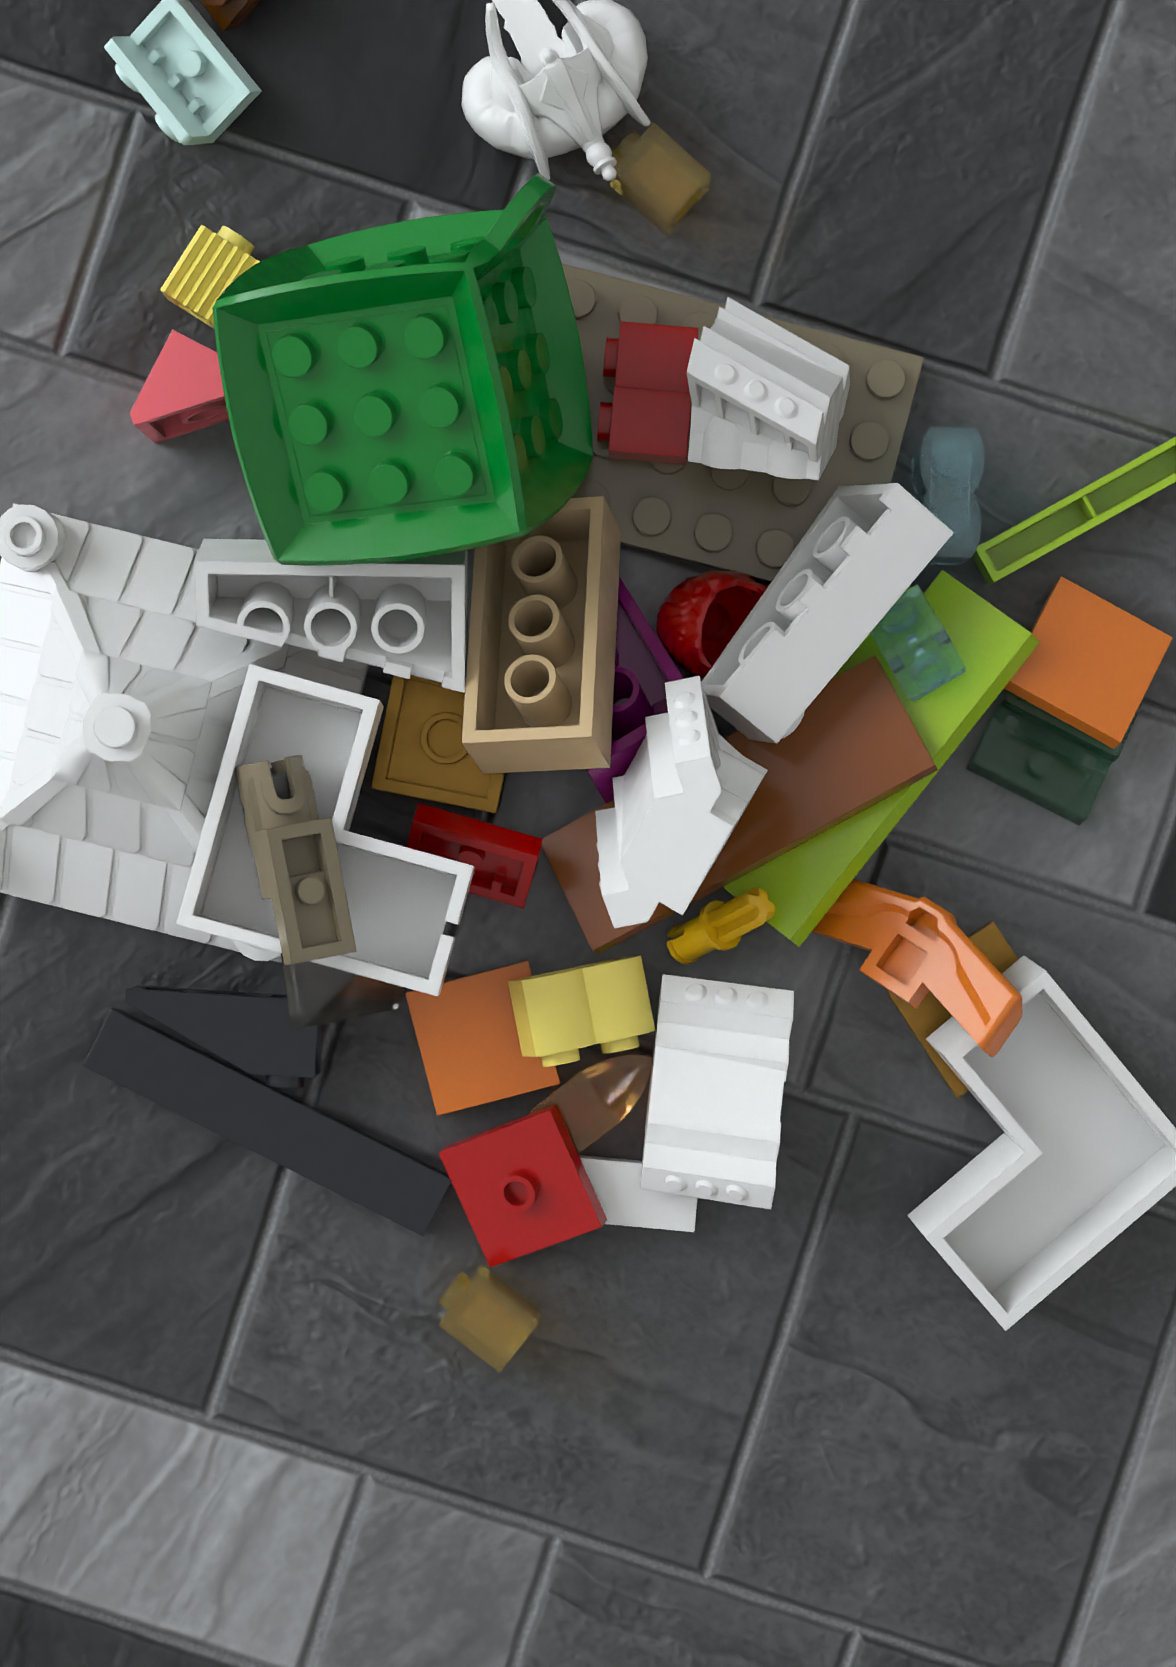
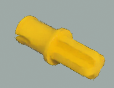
(719, 925)

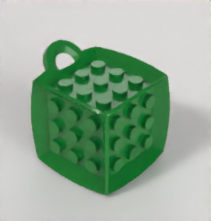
(407, 386)

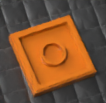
(1089, 662)
(473, 1041)

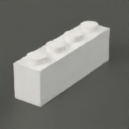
(378, 614)

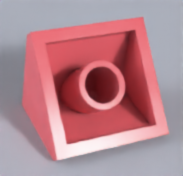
(181, 391)

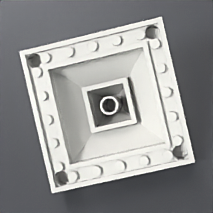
(115, 718)

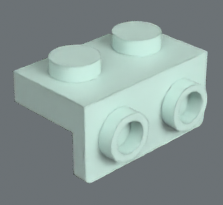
(183, 73)

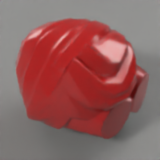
(704, 616)

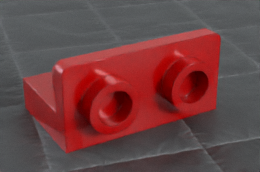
(501, 857)

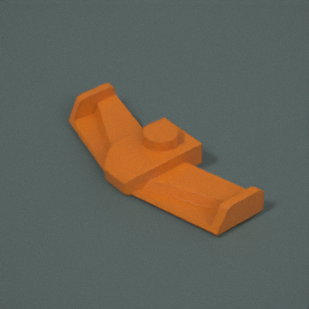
(921, 951)

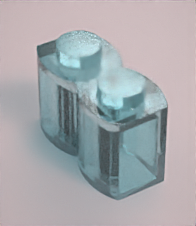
(944, 477)

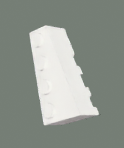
(822, 606)

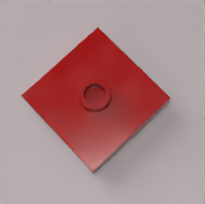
(523, 1186)

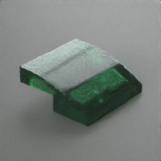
(1043, 758)

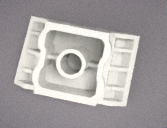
(763, 397)
(671, 809)
(717, 1090)

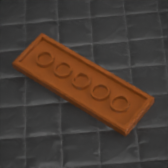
(836, 763)

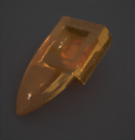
(599, 1096)

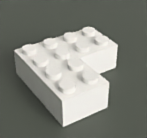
(392, 891)
(1074, 1159)

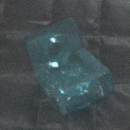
(917, 645)

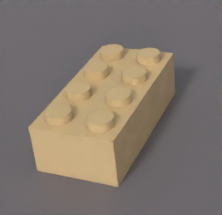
(544, 645)

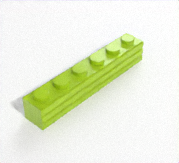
(1077, 513)

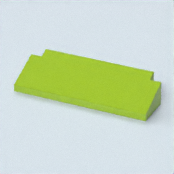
(817, 872)

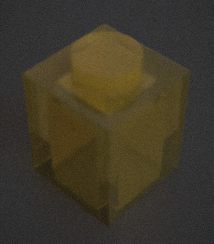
(658, 177)
(487, 1316)

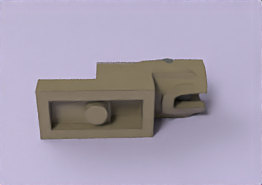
(295, 860)

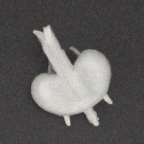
(562, 88)

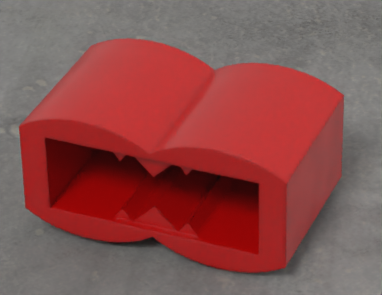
(650, 393)

